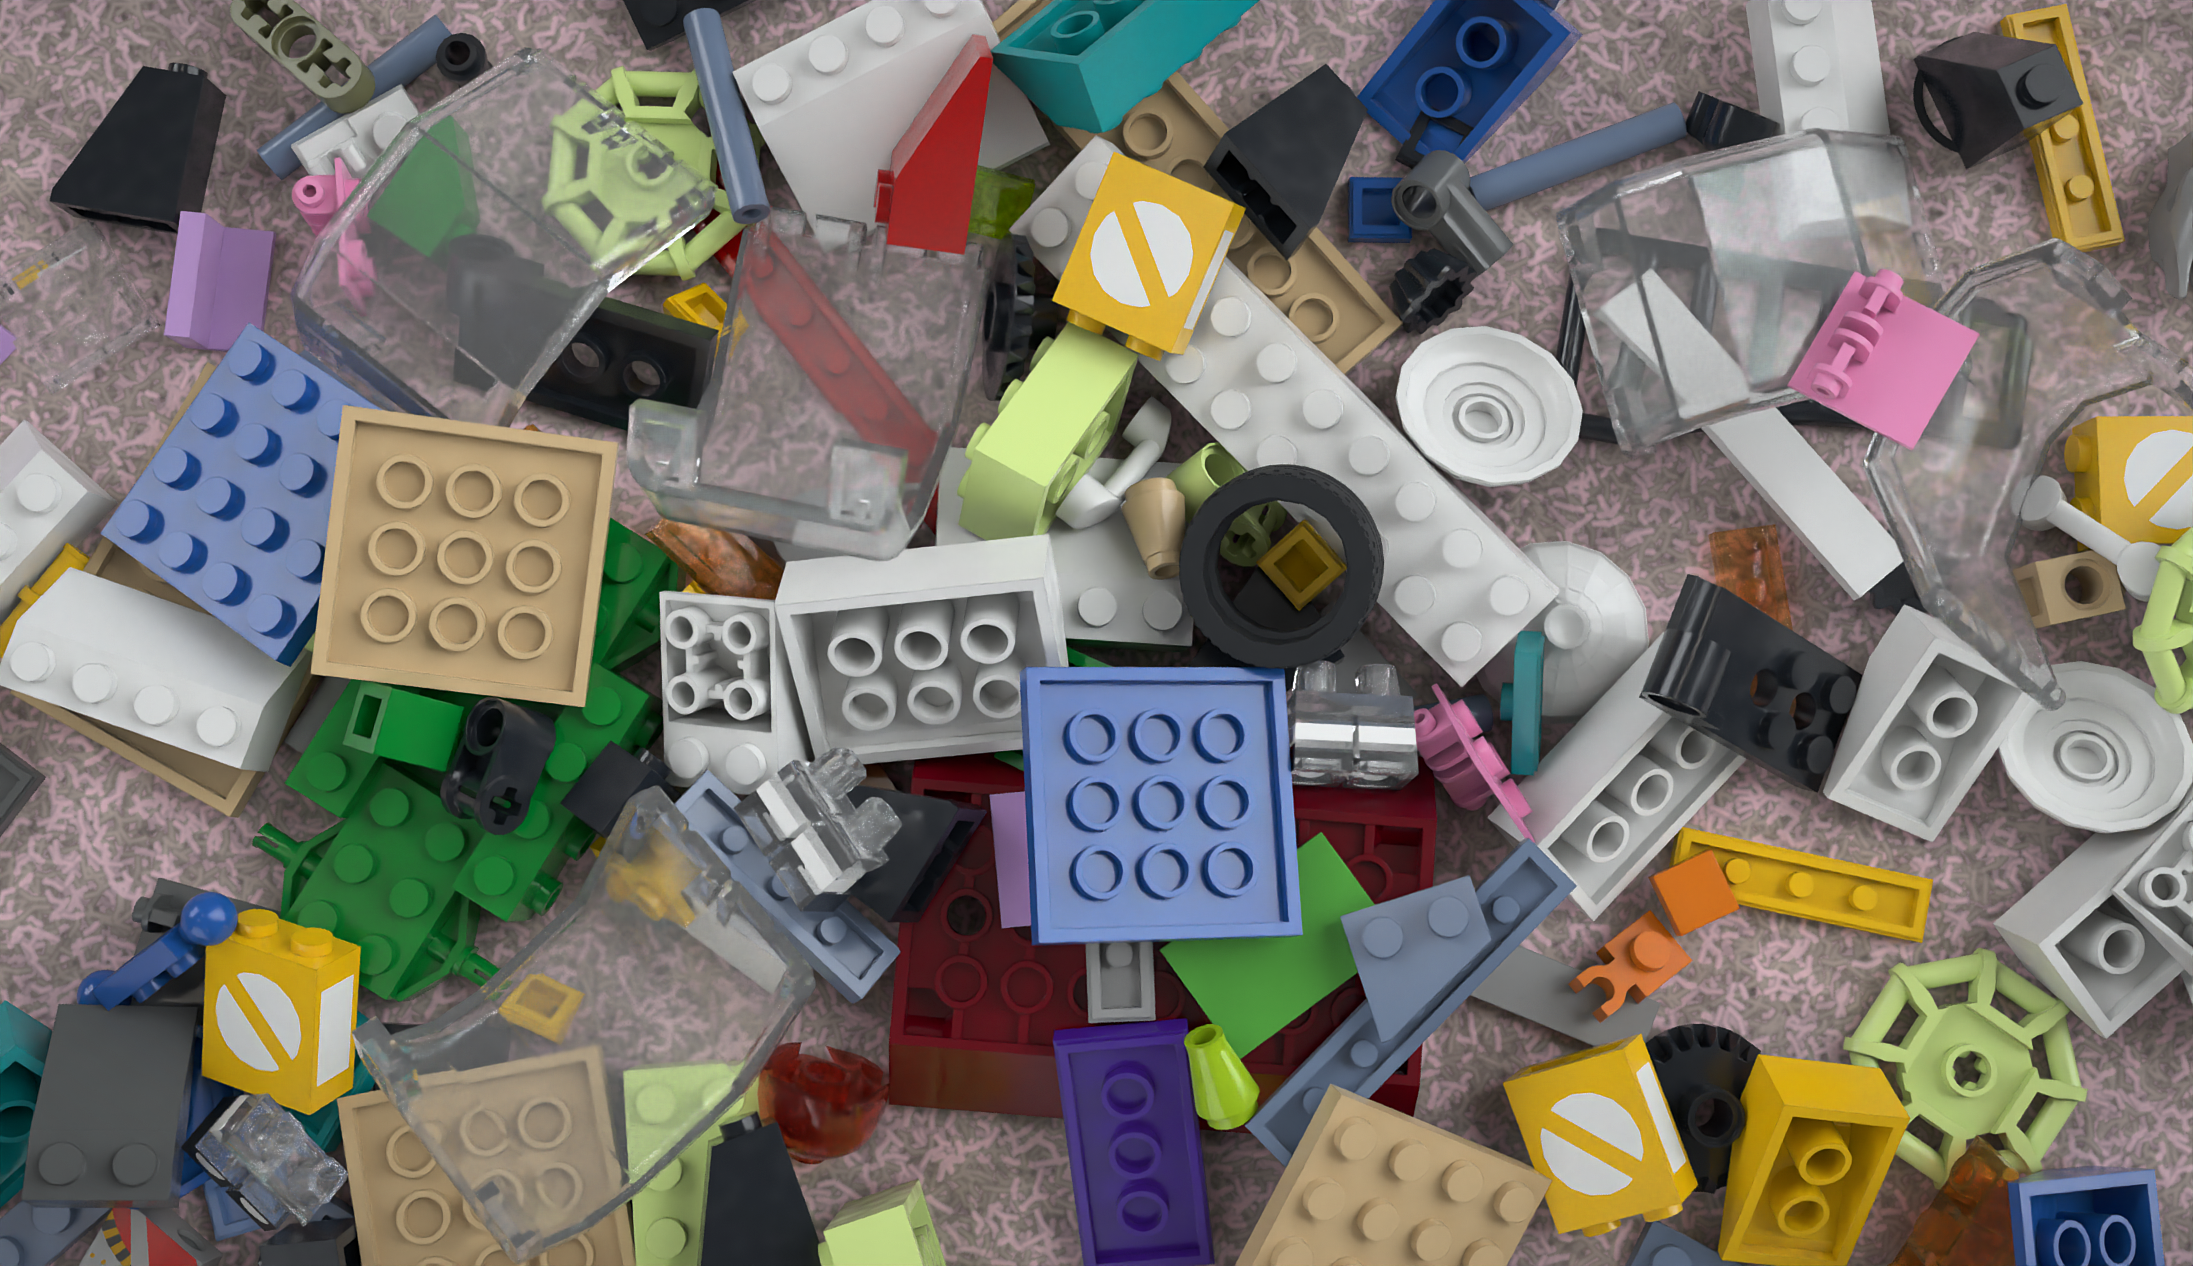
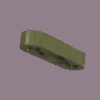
(310, 68)

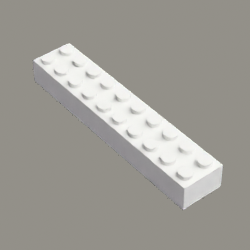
(1283, 402)

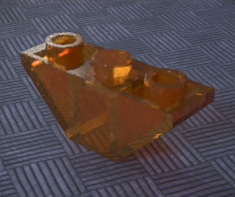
(1967, 1217)

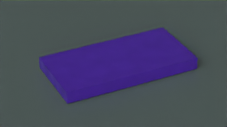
(1134, 1144)

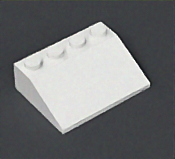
(855, 85)
(1098, 570)
(921, 646)

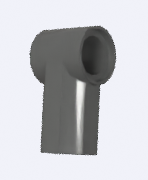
(1438, 200)

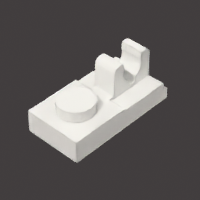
(357, 135)

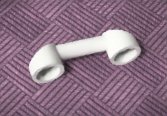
(1089, 500)
(2134, 562)

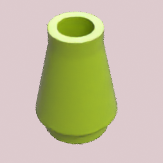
(1220, 1082)

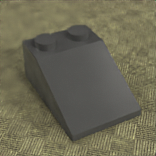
(112, 1108)

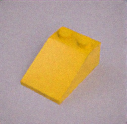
(1808, 1161)

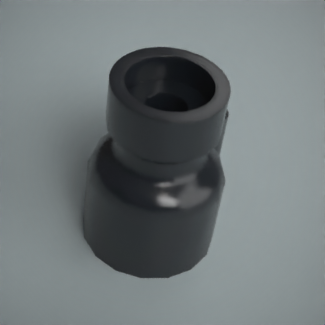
(1725, 125)

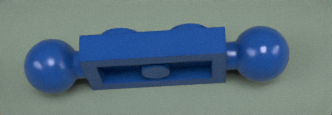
(204, 921)

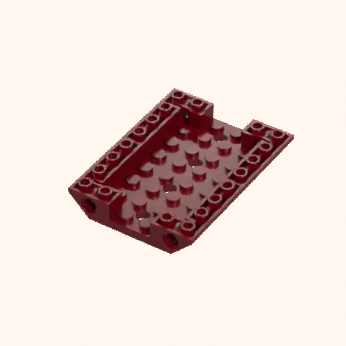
(984, 1006)

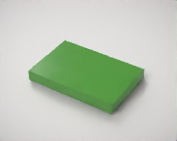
(1268, 982)

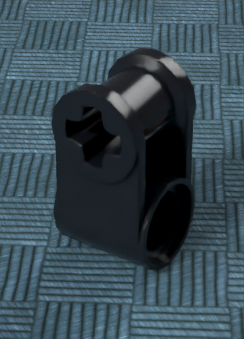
(498, 757)

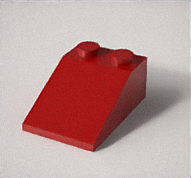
(935, 163)

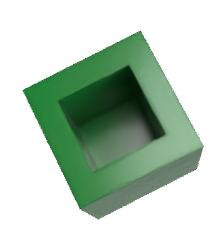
(404, 726)

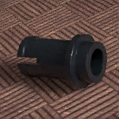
(462, 58)

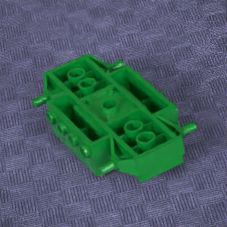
(413, 876)

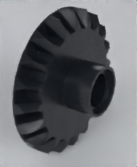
(1013, 316)
(1700, 1065)

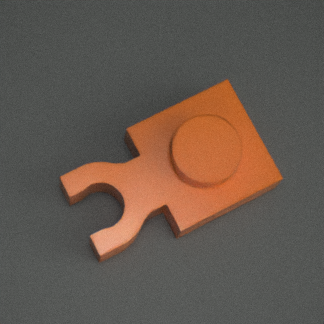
(1634, 962)

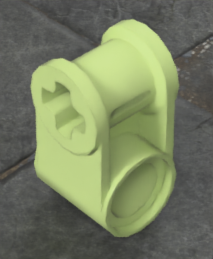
(1205, 474)

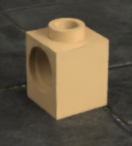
(2045, 592)

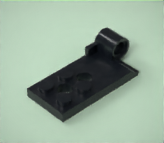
(620, 335)
(1707, 673)

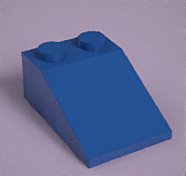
(1471, 65)
(2086, 1217)

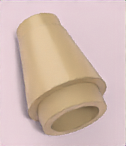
(1157, 524)

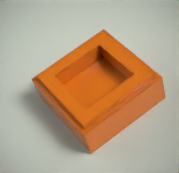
(1693, 892)

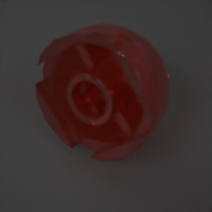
(822, 1104)

